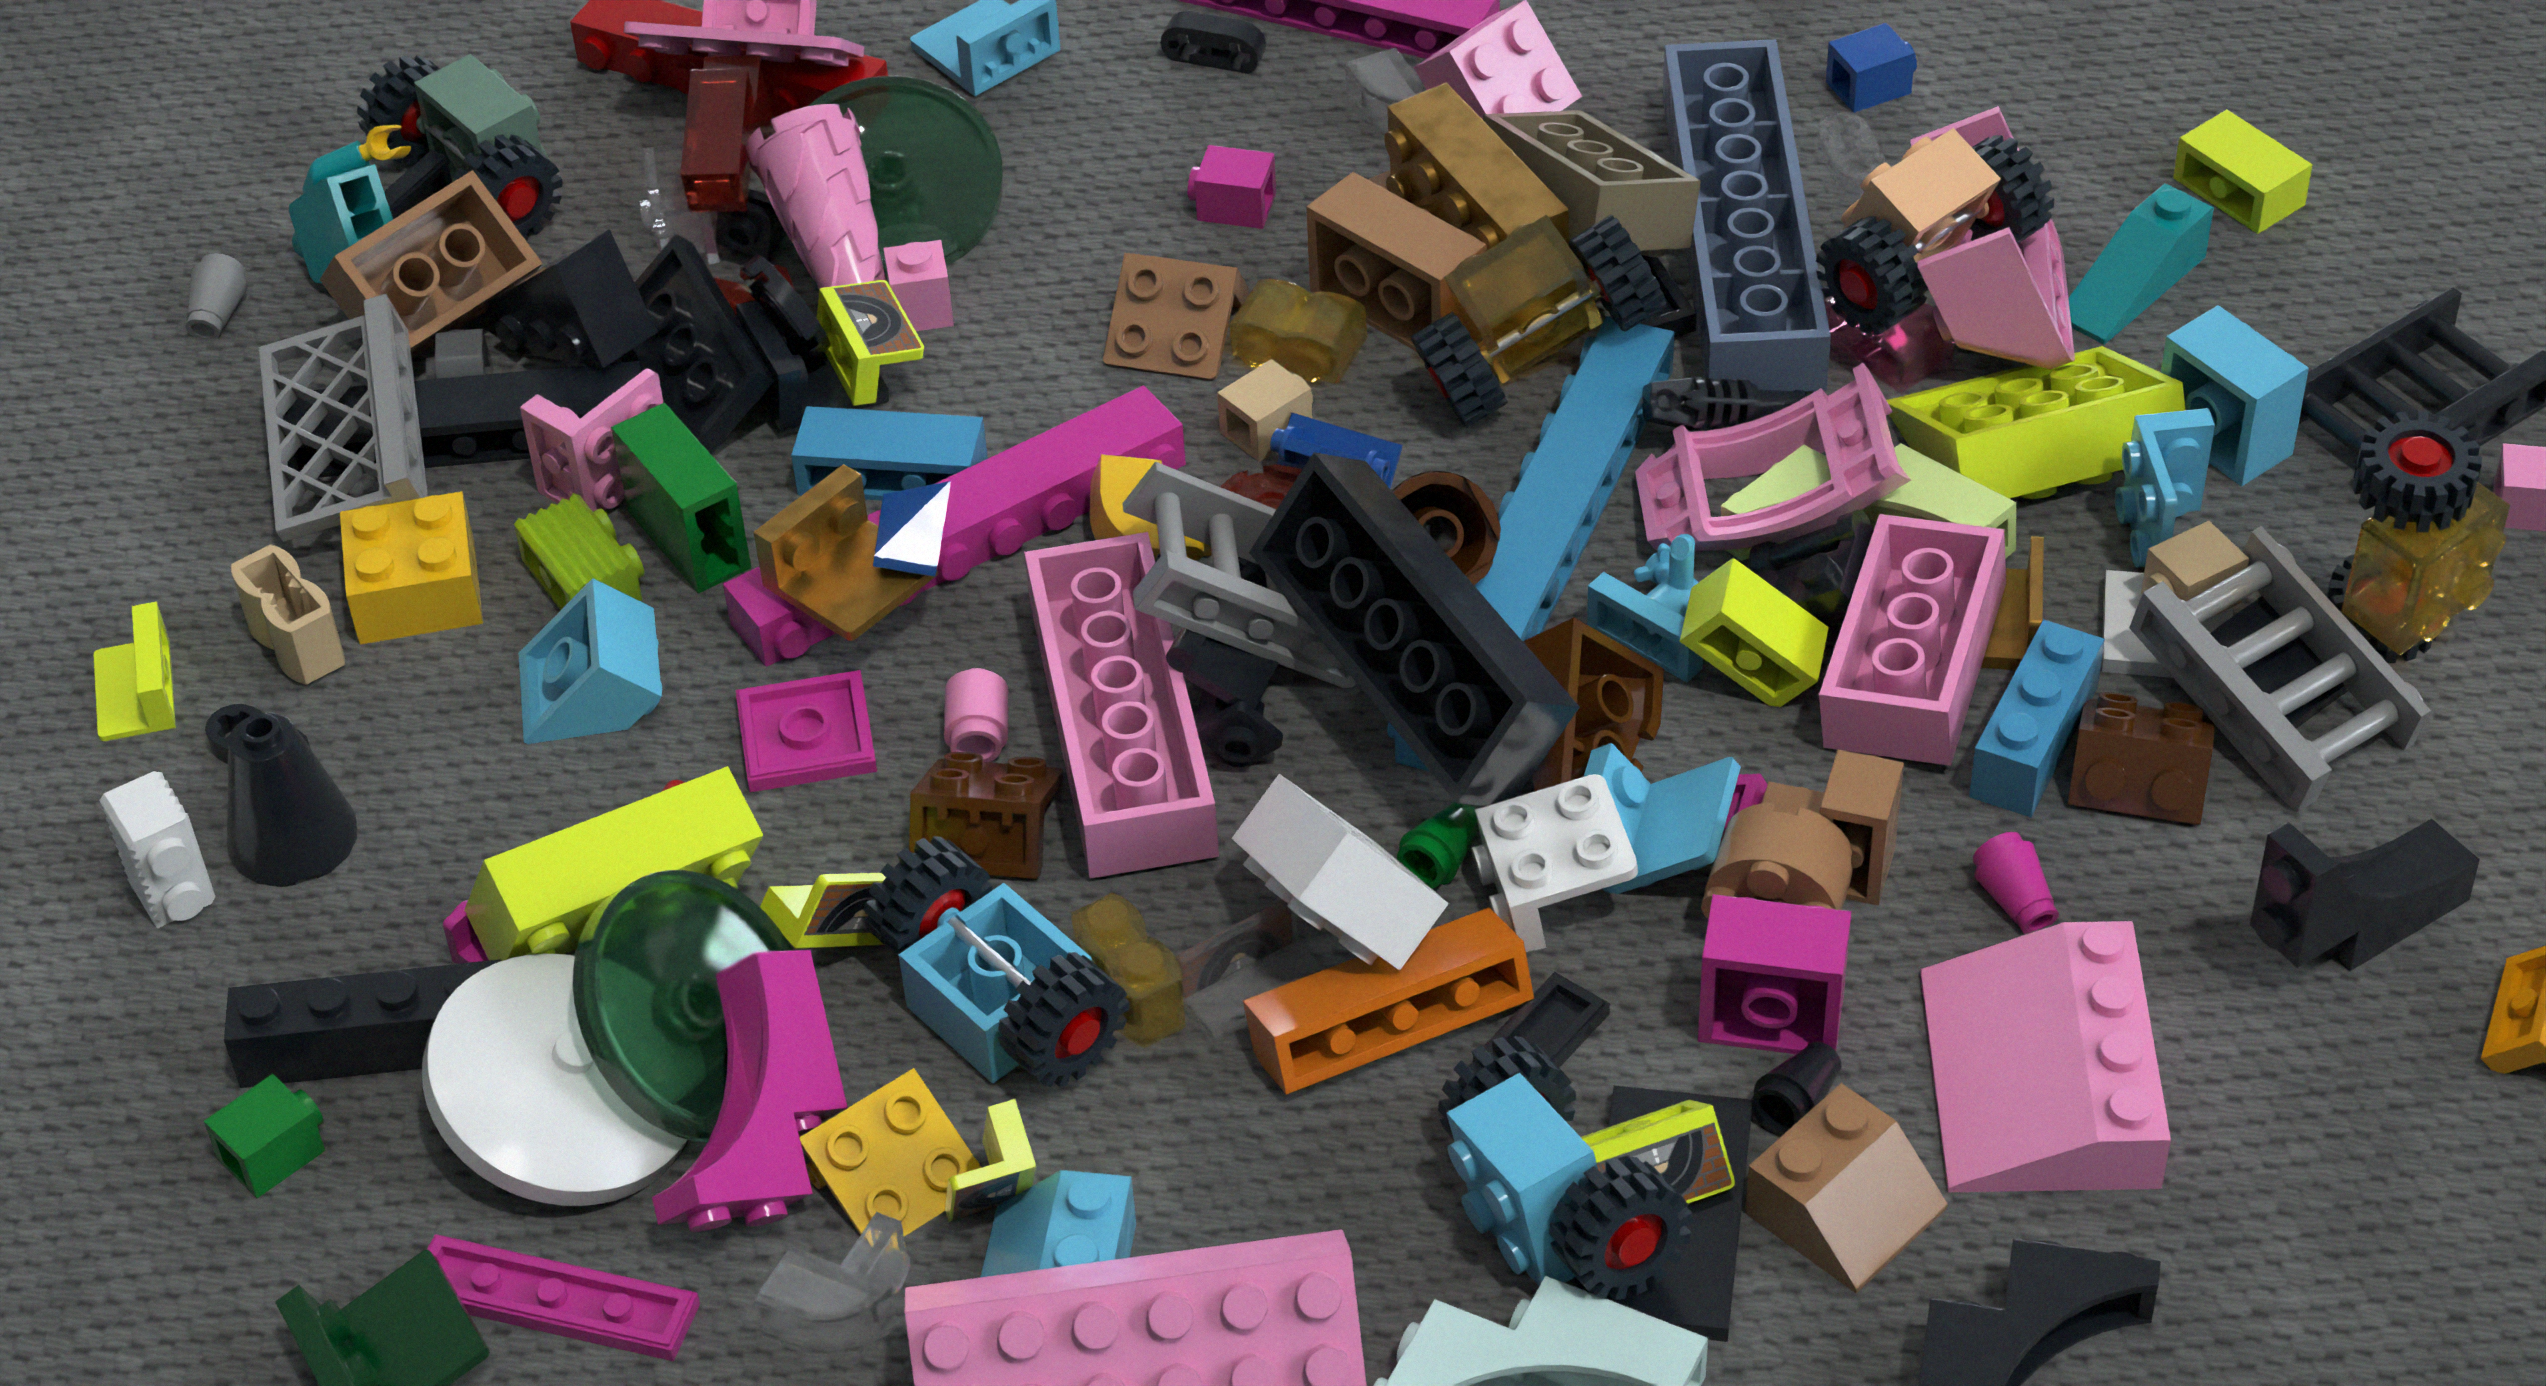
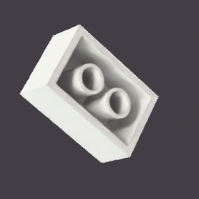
(1337, 875)

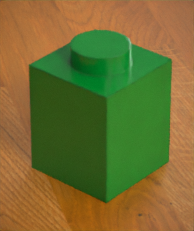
(266, 1134)

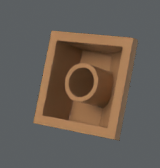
(1844, 1188)

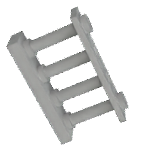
(1217, 598)
(2253, 718)

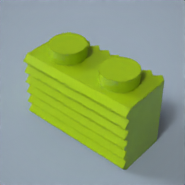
(572, 546)

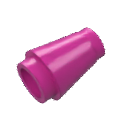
(2015, 880)

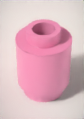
(976, 713)

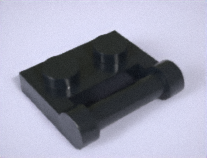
(1825, 579)

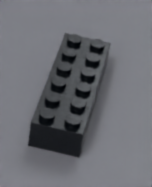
(1413, 631)

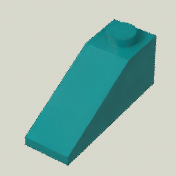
(2141, 262)

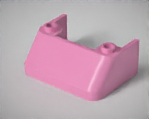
(1998, 292)

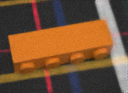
(1373, 1010)

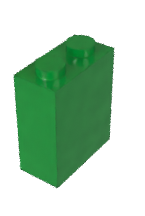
(681, 497)

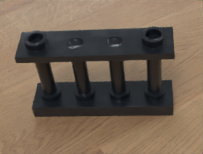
(2485, 412)

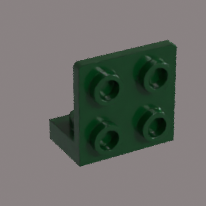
(394, 1334)

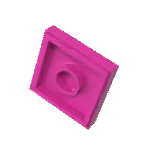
(805, 731)

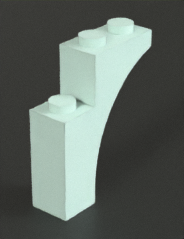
(1550, 1341)

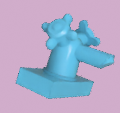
(1652, 621)

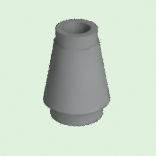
(214, 294)

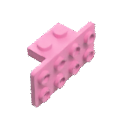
(760, 26)

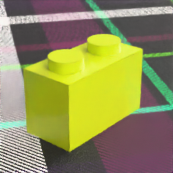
(2242, 171)
(1754, 634)

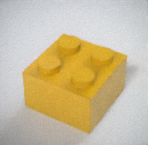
(410, 567)

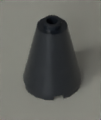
(283, 805)

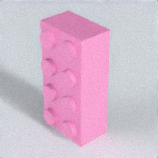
(1913, 639)

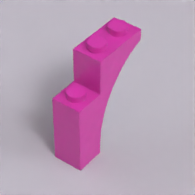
(776, 1090)

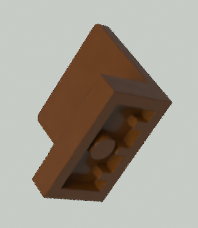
(986, 810)

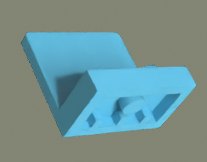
(990, 41)
(2163, 475)
(1669, 822)

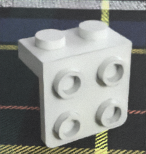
(1551, 850)

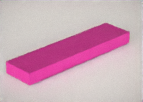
(567, 1298)

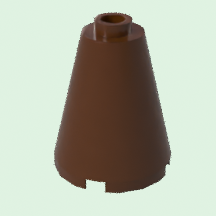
(1456, 517)

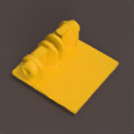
(889, 1155)

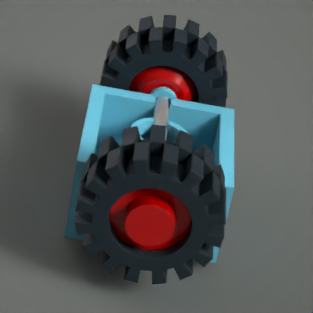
(992, 968)
(1541, 1182)

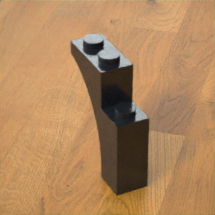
(2357, 901)
(2050, 1304)

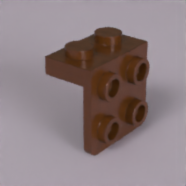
(2142, 758)

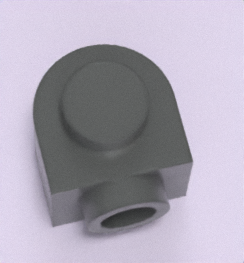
(459, 355)

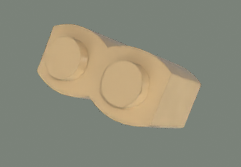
(288, 614)

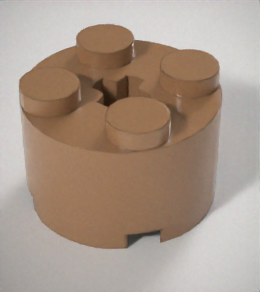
(1781, 859)

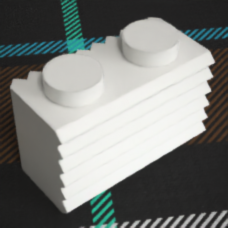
(158, 849)

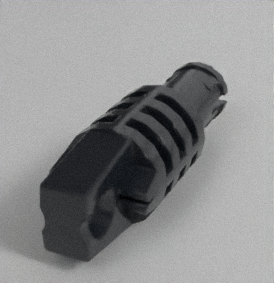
(1711, 402)

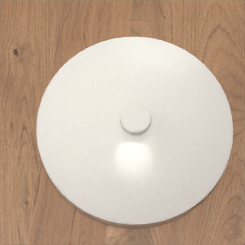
(526, 1098)

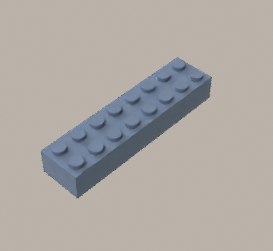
(1752, 230)

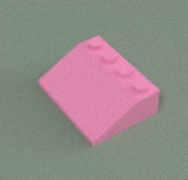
(2047, 1064)

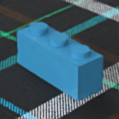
(885, 447)
(2036, 718)

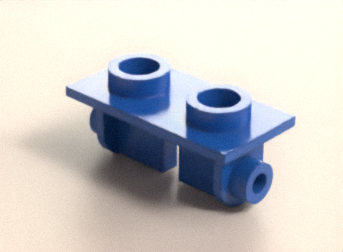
(1310, 435)

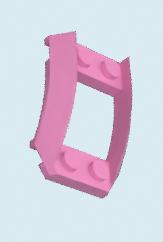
(1843, 425)

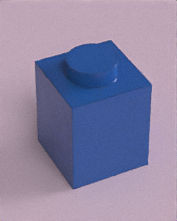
(1870, 67)

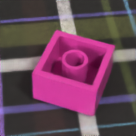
(1772, 974)

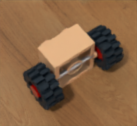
(1921, 211)

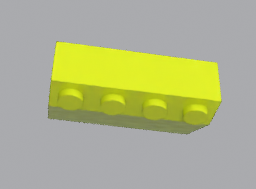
(2037, 424)

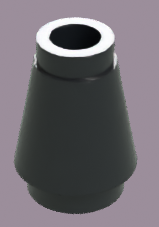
(1795, 1087)

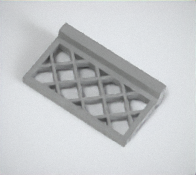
(393, 418)

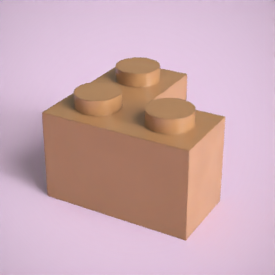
(1864, 805)

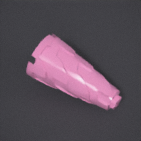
(821, 192)

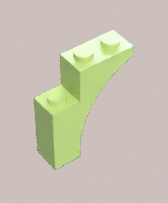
(1931, 494)

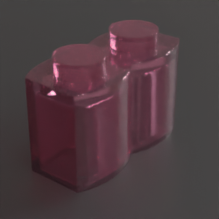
(1898, 355)

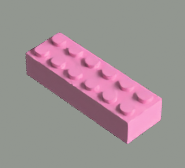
(1120, 709)
(1176, 1318)

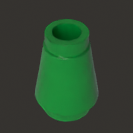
(1439, 844)

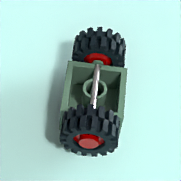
(473, 122)

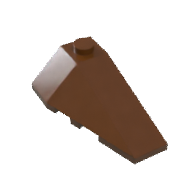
(1615, 694)

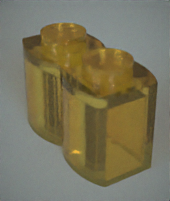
(1299, 330)
(1118, 943)

